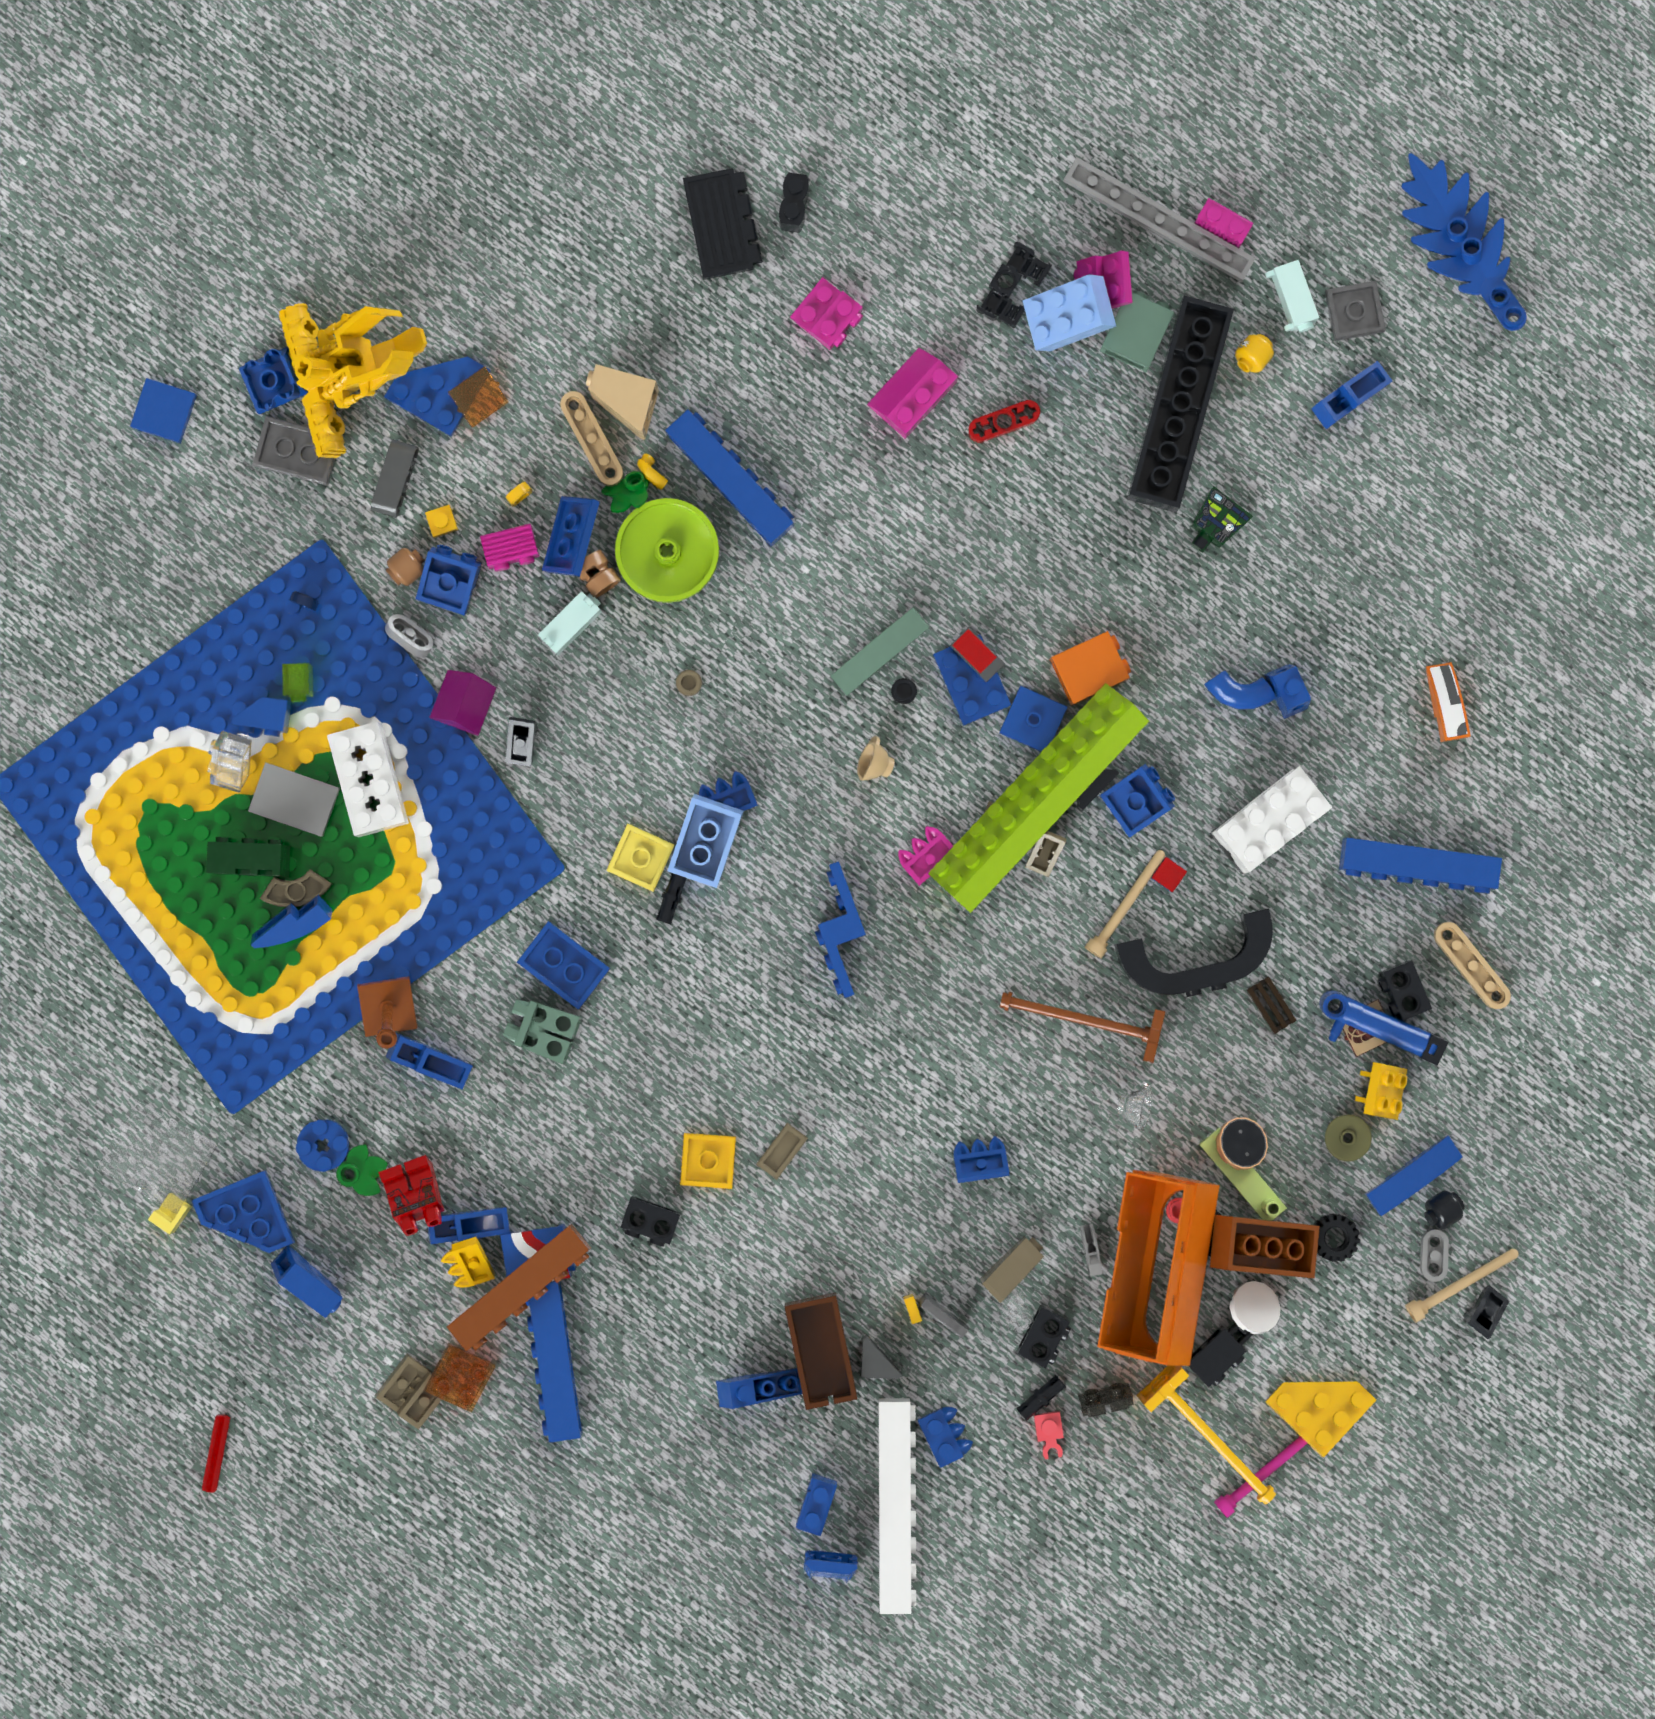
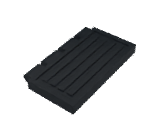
(719, 223)

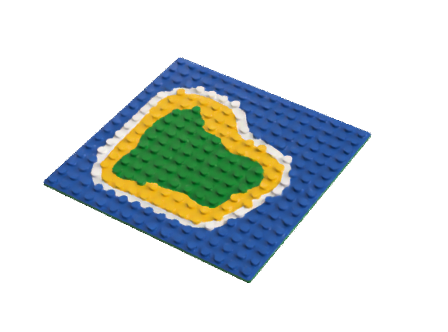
(129, 812)

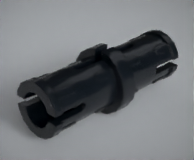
(671, 898)
(1041, 1397)

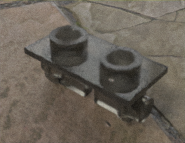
(1094, 1401)

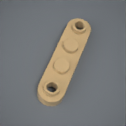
(591, 438)
(1472, 965)

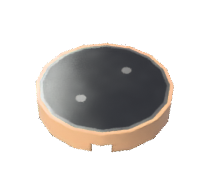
(1242, 1143)

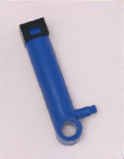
(1382, 1026)

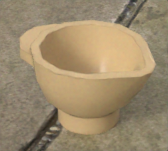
(874, 761)

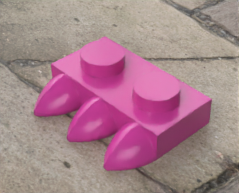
(926, 854)

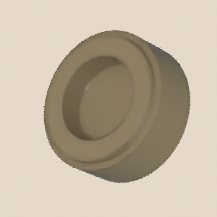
(689, 683)

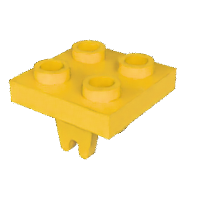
(1384, 1091)

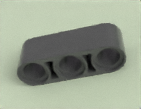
(393, 478)

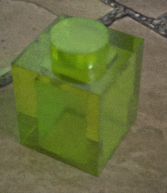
(297, 681)

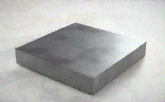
(1355, 310)
(943, 1315)

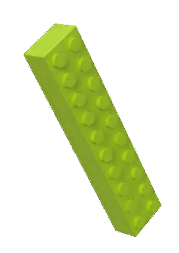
(1038, 797)

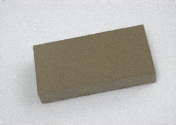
(782, 1151)

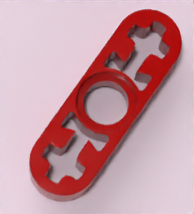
(1019, 407)

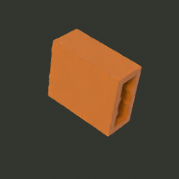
(1089, 666)

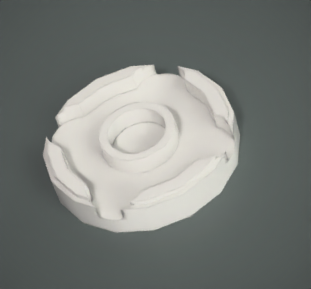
(1255, 1307)

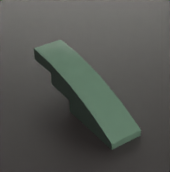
(880, 651)

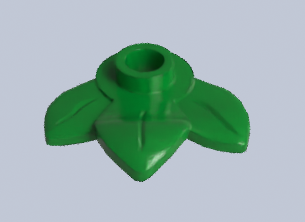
(628, 492)
(365, 1171)

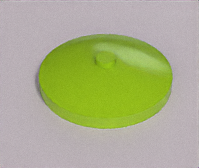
(667, 550)

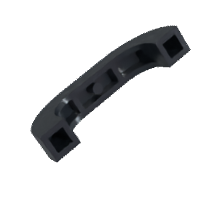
(1256, 944)

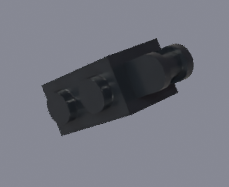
(1219, 1354)

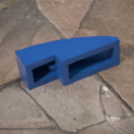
(1351, 394)
(292, 923)
(429, 1061)
(469, 1225)

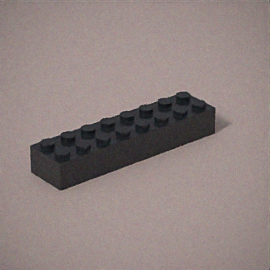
(1180, 404)

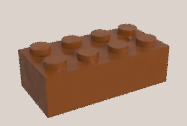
(1264, 1246)

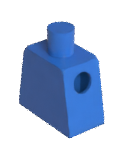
(1289, 690)

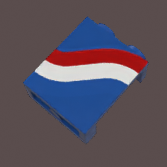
(522, 1245)

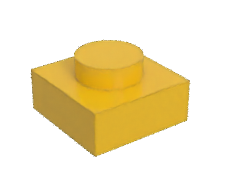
(441, 521)

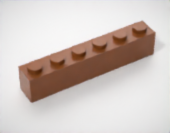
(520, 1286)

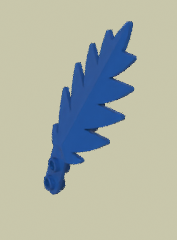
(1461, 238)

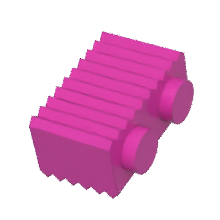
(1223, 223)
(509, 547)

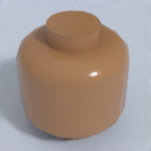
(405, 566)

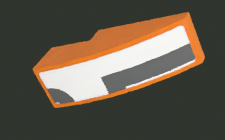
(1447, 702)

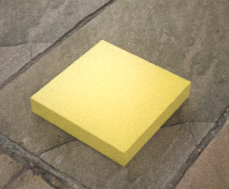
(640, 857)

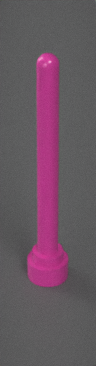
(1228, 1502)

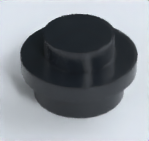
(904, 691)

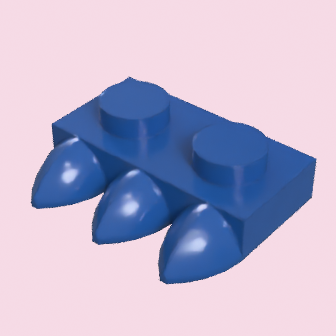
(738, 796)
(981, 1162)
(943, 1436)

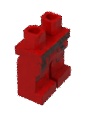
(413, 1194)

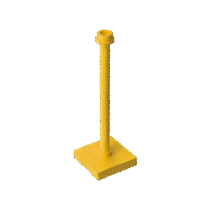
(1164, 1387)

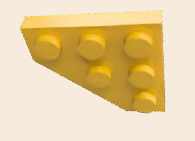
(1321, 1410)

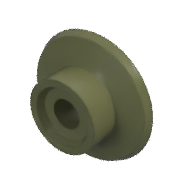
(1359, 1142)

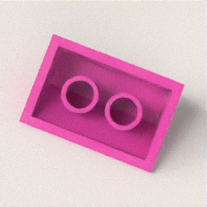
(913, 392)

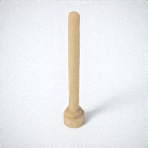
(1098, 944)
(1420, 1308)

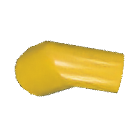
(650, 473)

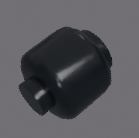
(1444, 1209)

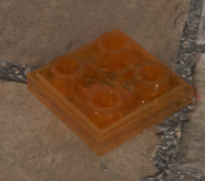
(459, 1377)

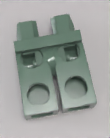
(535, 1029)

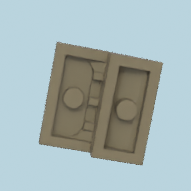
(406, 1392)

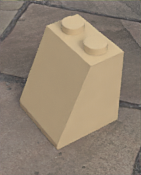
(624, 396)

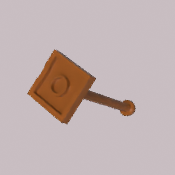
(387, 1008)
(1148, 1034)

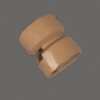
(603, 580)

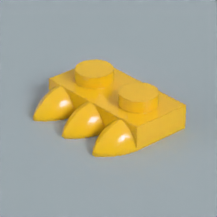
(468, 1262)

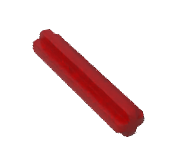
(215, 1453)

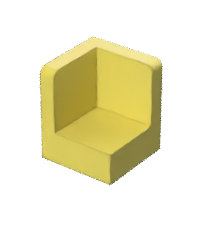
(168, 1220)

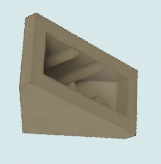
(1045, 853)

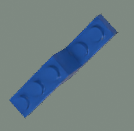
(840, 930)

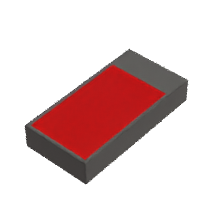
(977, 654)

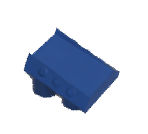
(271, 380)
(830, 1564)

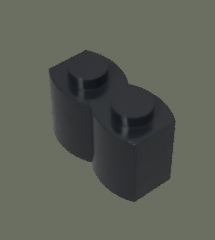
(794, 201)

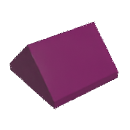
(463, 701)

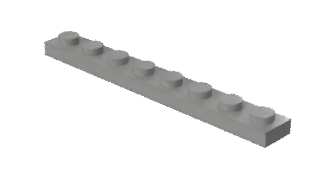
(1159, 219)

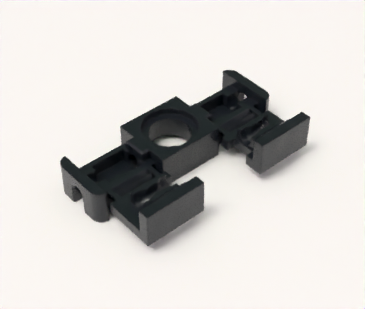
(1018, 263)

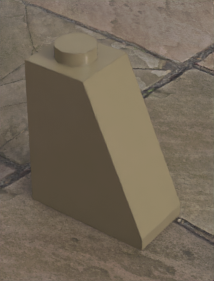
(1012, 1268)

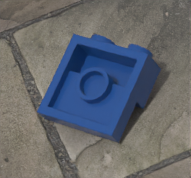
(448, 579)
(1138, 799)

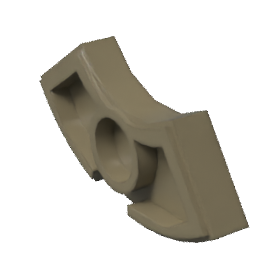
(297, 892)

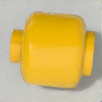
(1254, 353)

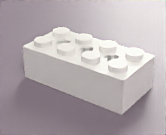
(382, 787)

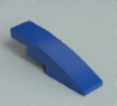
(1414, 1175)

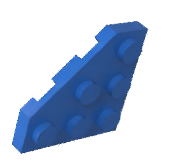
(426, 392)
(246, 1213)

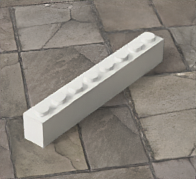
(895, 1506)

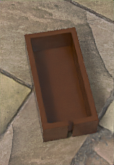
(820, 1350)

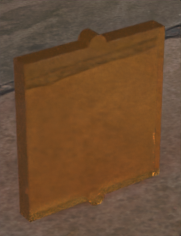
(478, 397)

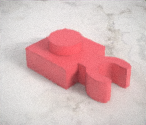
(1049, 1429)

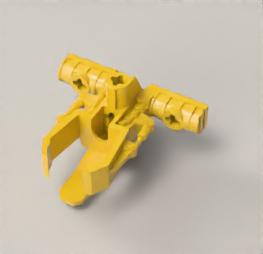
(343, 365)

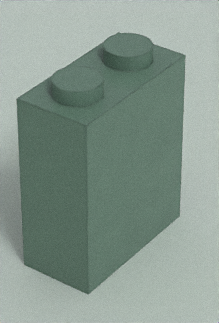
(1138, 331)

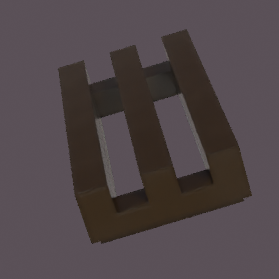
(1282, 1024)

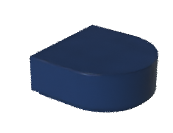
(304, 600)

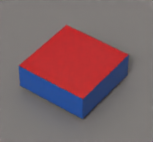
(1168, 874)

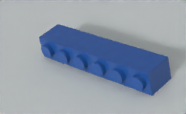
(729, 477)
(1420, 863)
(554, 1365)

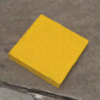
(708, 1160)

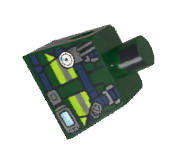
(1218, 520)

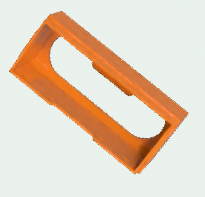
(1126, 1301)

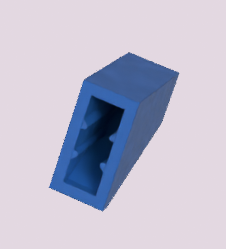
(306, 1282)

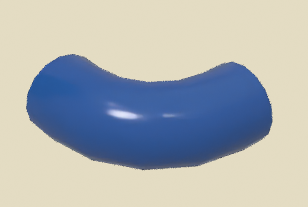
(1240, 695)

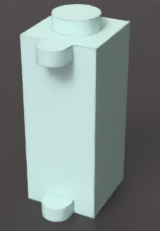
(1294, 296)
(570, 622)

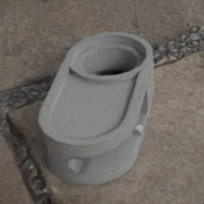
(1091, 1250)

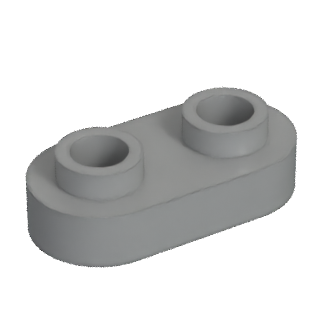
(409, 635)
(1434, 1254)

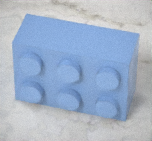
(1069, 313)
(705, 840)

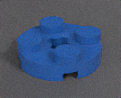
(337, 1144)

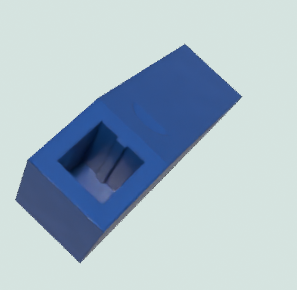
(758, 1388)

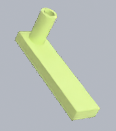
(1247, 1183)

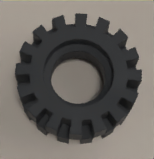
(1350, 1242)

